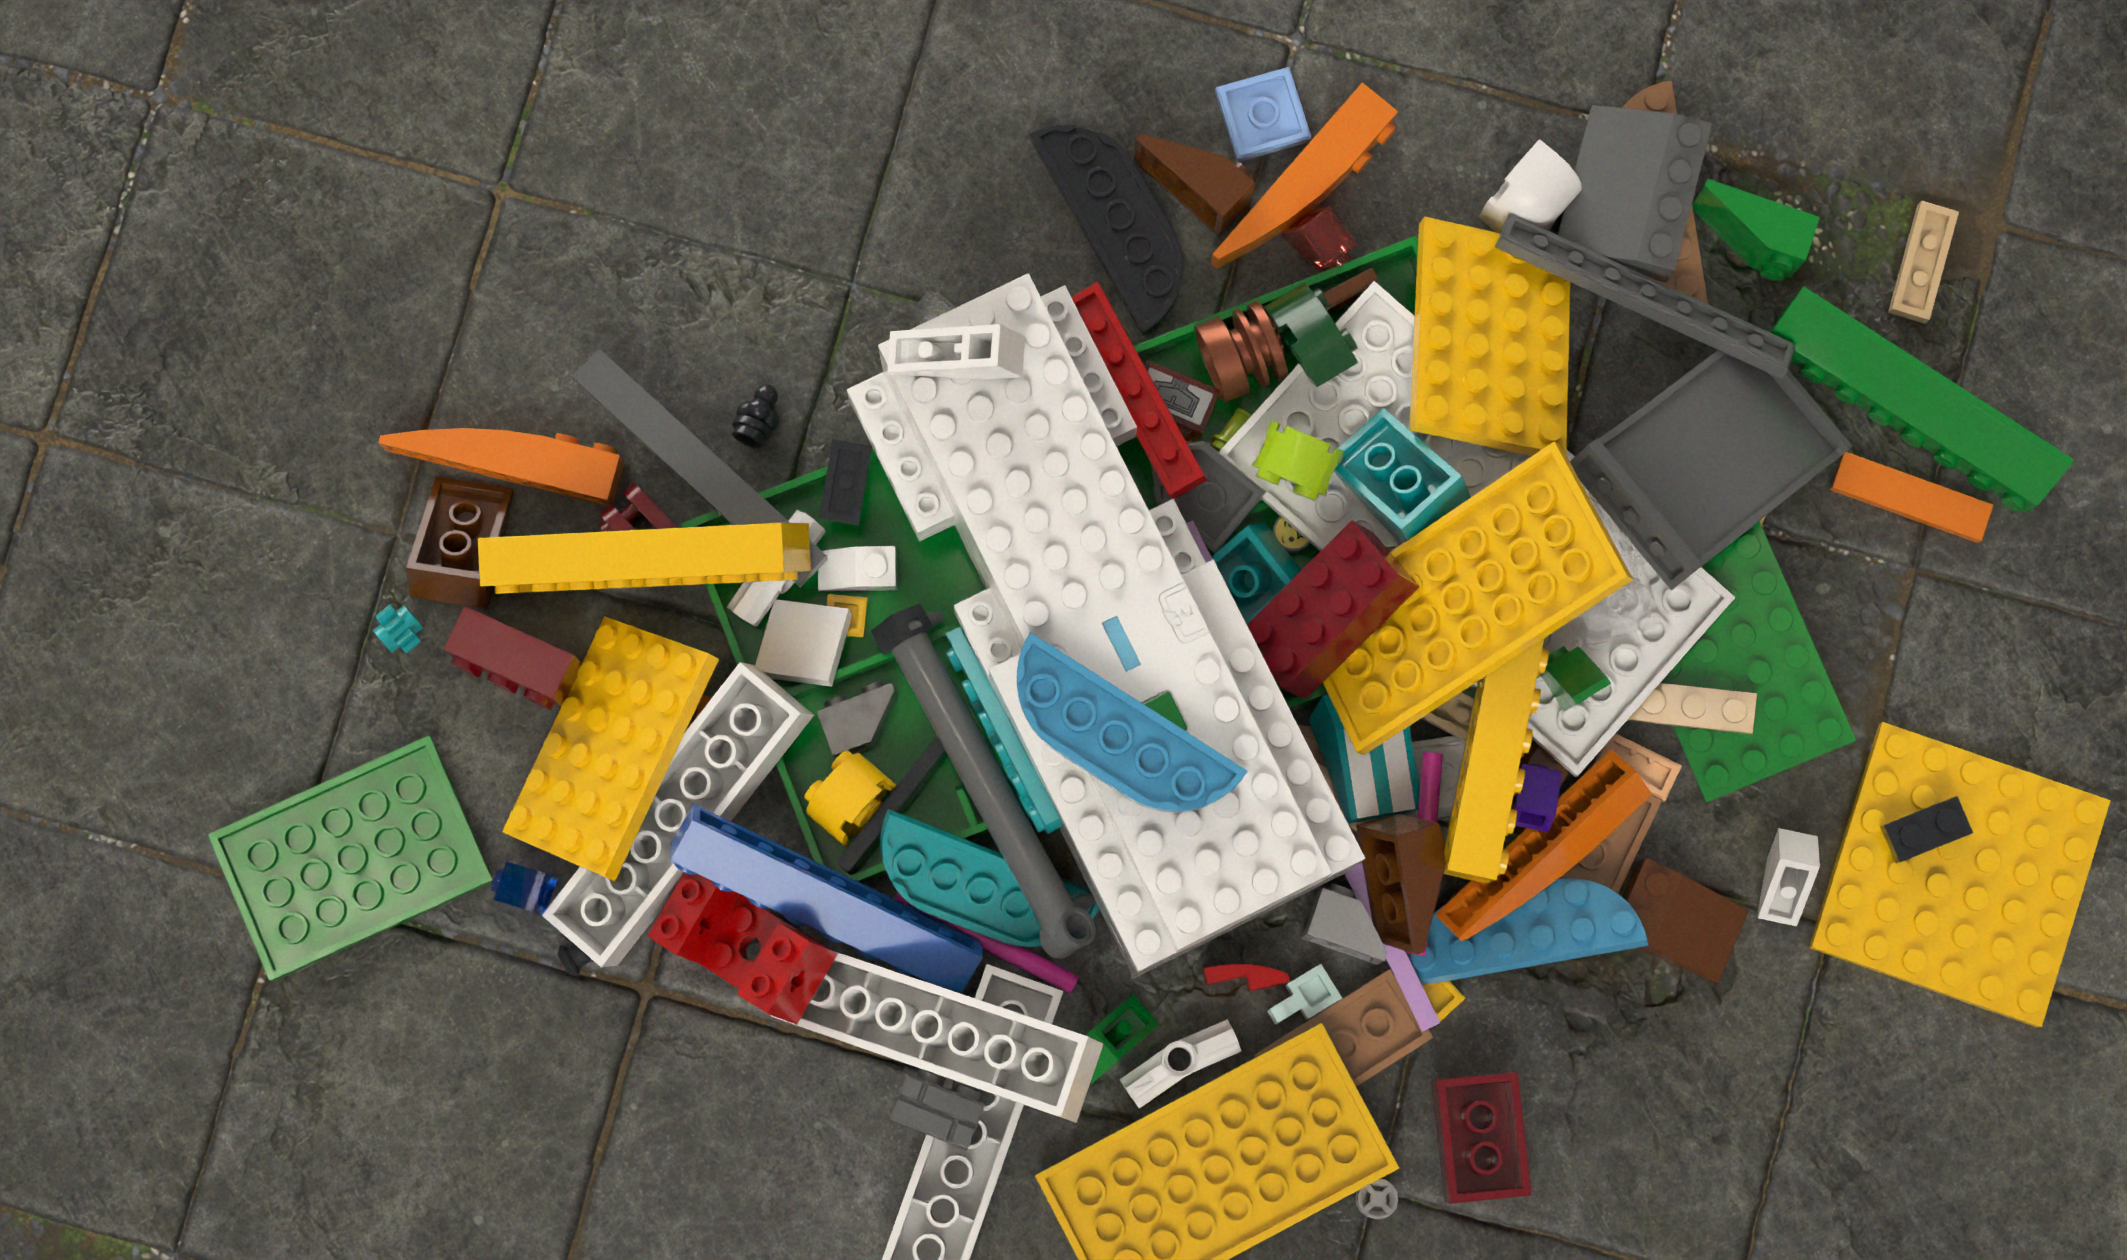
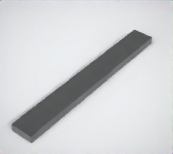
(1645, 296)
(680, 449)

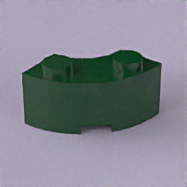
(1312, 334)

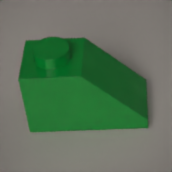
(1573, 676)
(1121, 1032)

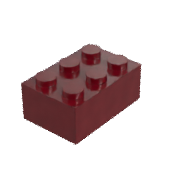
(512, 659)
(1481, 1138)

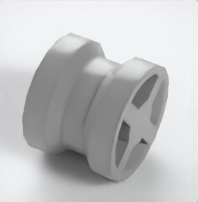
(1386, 1199)

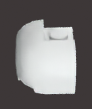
(1534, 190)

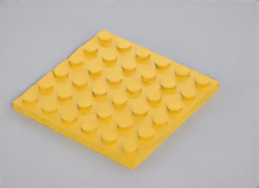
(1976, 914)

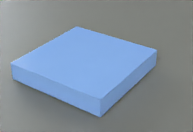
(1263, 114)

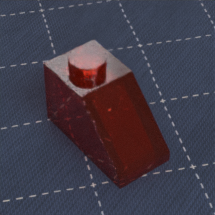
(1320, 238)

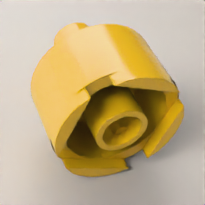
(847, 796)

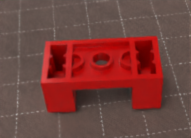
(715, 932)

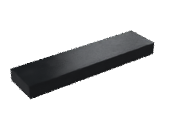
(898, 802)

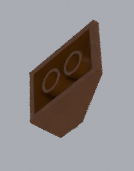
(1200, 180)
(446, 545)
(1402, 877)
(1684, 919)

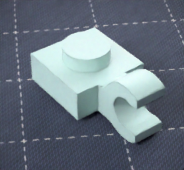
(1309, 994)

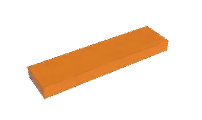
(1911, 497)

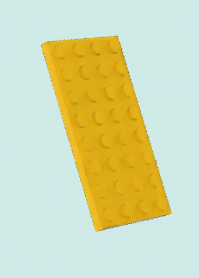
(1489, 588)
(1223, 1161)

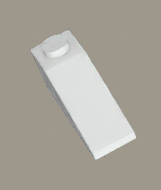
(958, 352)

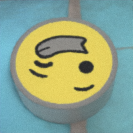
(1289, 537)

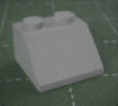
(1343, 925)

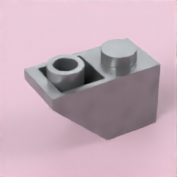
(857, 721)

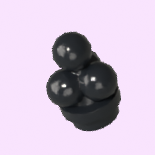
(755, 417)

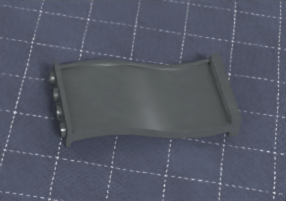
(1707, 461)

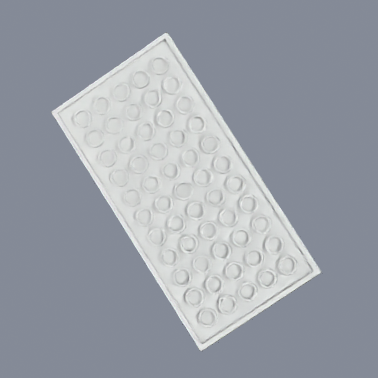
(1384, 380)

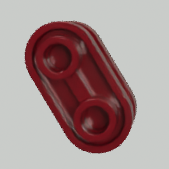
(639, 505)

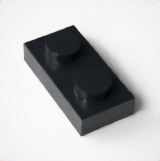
(845, 482)
(1926, 829)

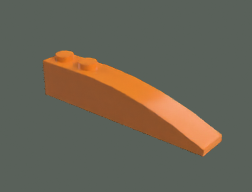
(1315, 173)
(519, 458)
(1538, 858)

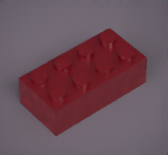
(1330, 609)

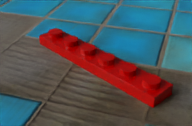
(1154, 422)

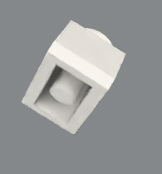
(859, 569)
(1788, 876)

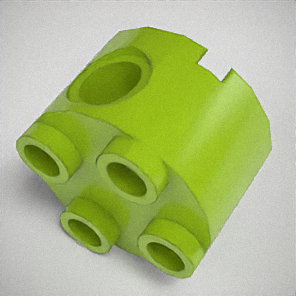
(1298, 460)

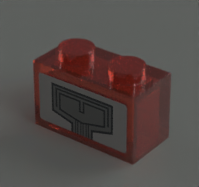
(1186, 399)

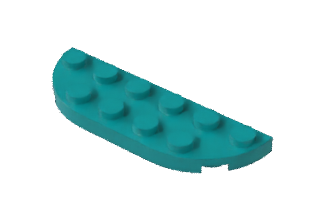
(1002, 735)
(960, 881)

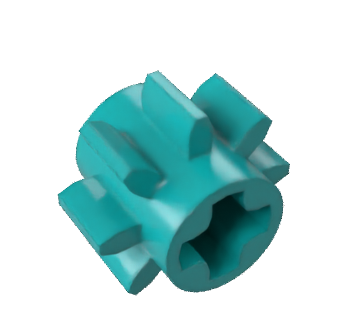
(398, 628)

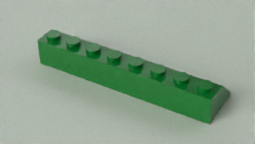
(1919, 403)

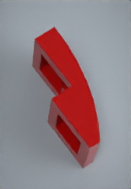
(1256, 976)

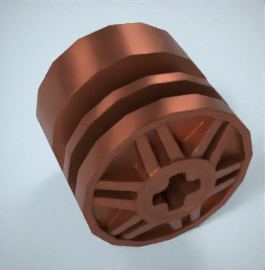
(1241, 351)

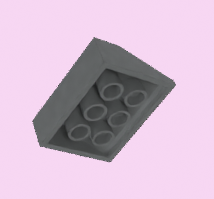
(1636, 186)

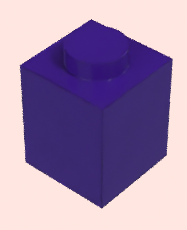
(1538, 798)

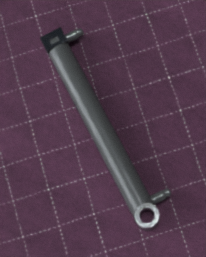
(1062, 919)

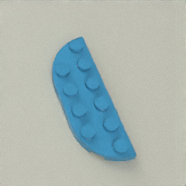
(1118, 735)
(1558, 924)

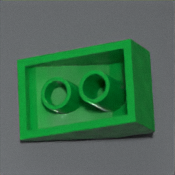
(1757, 229)

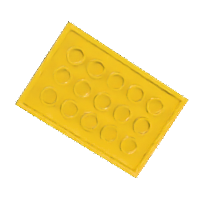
(1487, 343)
(610, 747)

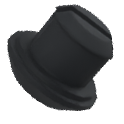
(572, 959)

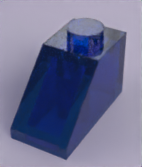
(523, 888)

